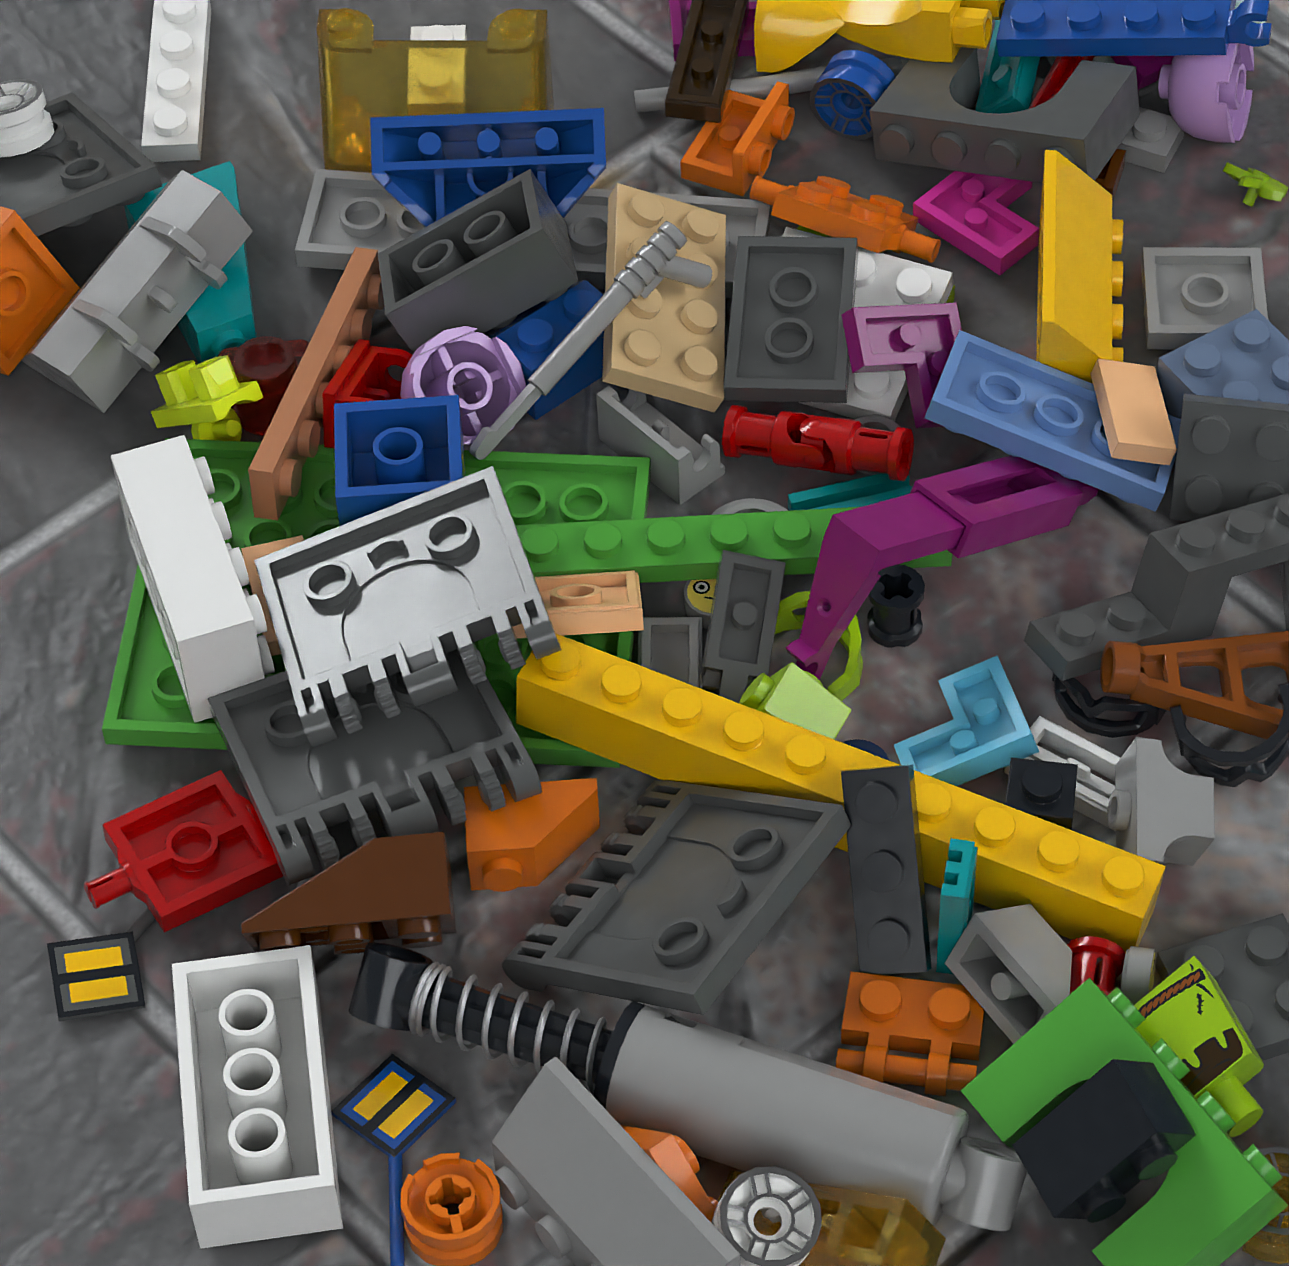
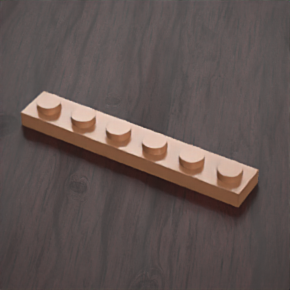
(297, 423)

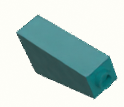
(222, 315)

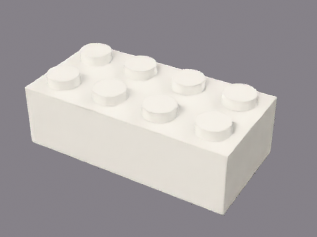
(191, 571)
(255, 1097)

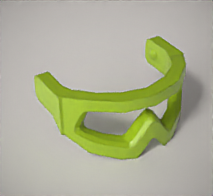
(850, 640)

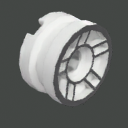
(23, 117)
(781, 1198)

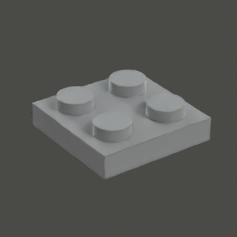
(1198, 291)

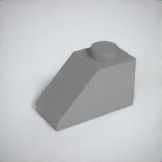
(1013, 966)

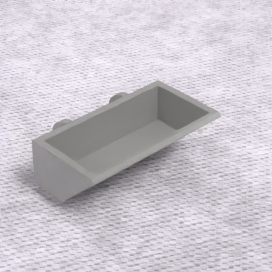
(140, 292)

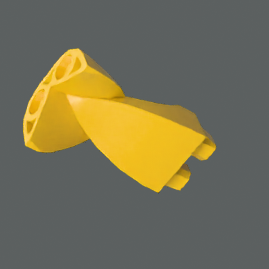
(902, 28)

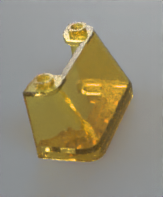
(423, 77)

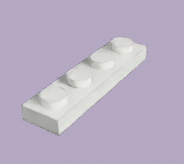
(176, 80)

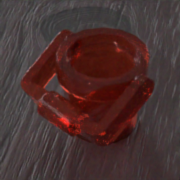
(270, 364)

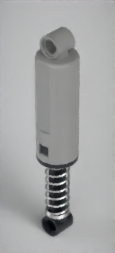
(715, 1091)

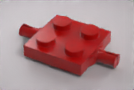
(187, 852)

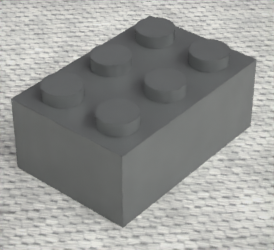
(478, 264)

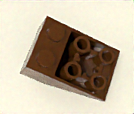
(373, 894)

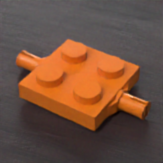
(833, 211)

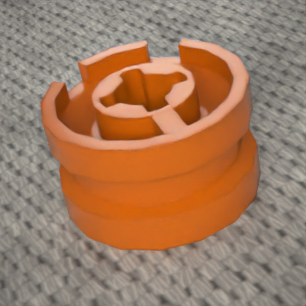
(459, 1237)

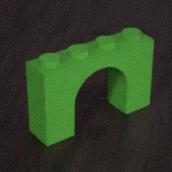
(1214, 1190)

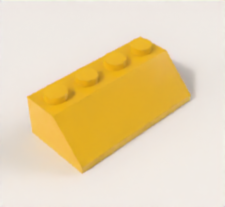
(1077, 271)

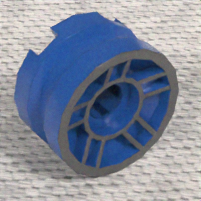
(848, 92)

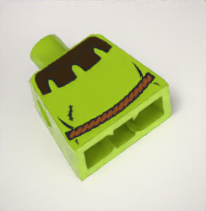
(1207, 1036)

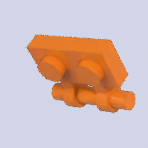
(912, 1018)

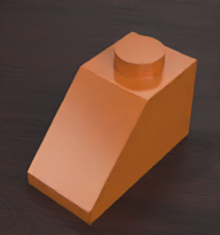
(528, 837)

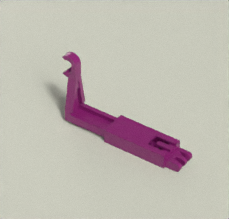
(949, 511)

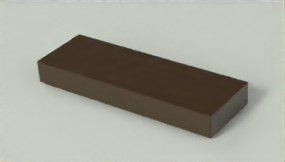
(706, 60)

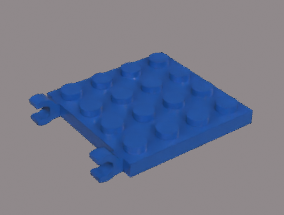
(1129, 27)

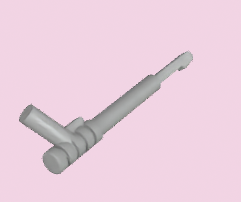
(640, 278)

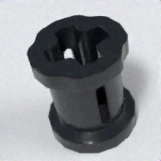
(895, 610)

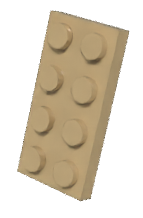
(677, 334)

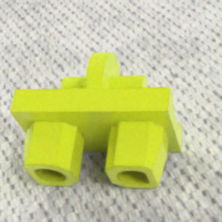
(204, 398)

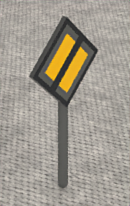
(98, 973)

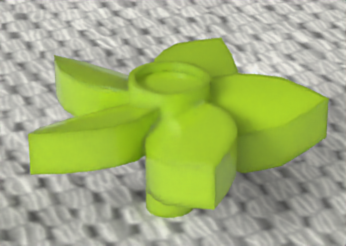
(1258, 183)

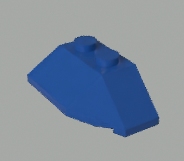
(454, 158)

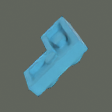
(982, 735)

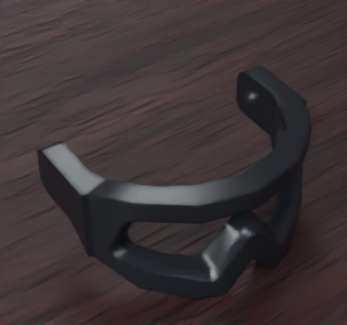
(1084, 718)
(1244, 763)

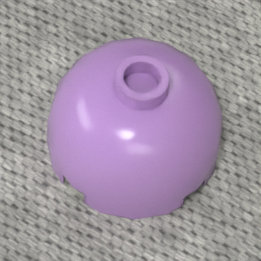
(1209, 93)
(469, 366)

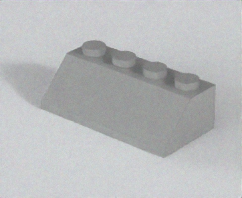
(594, 1185)

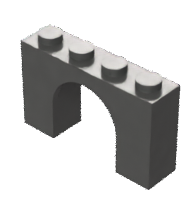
(930, 121)

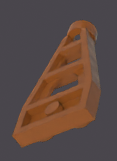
(1153, 677)

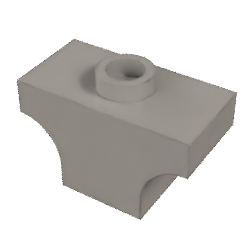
(1159, 807)

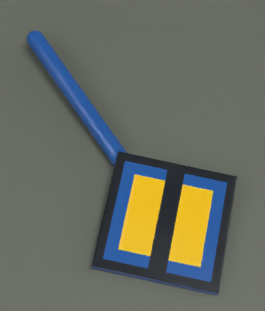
(392, 1113)

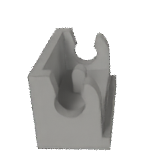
(639, 430)

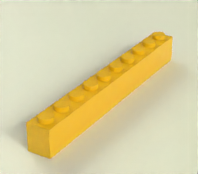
(716, 742)

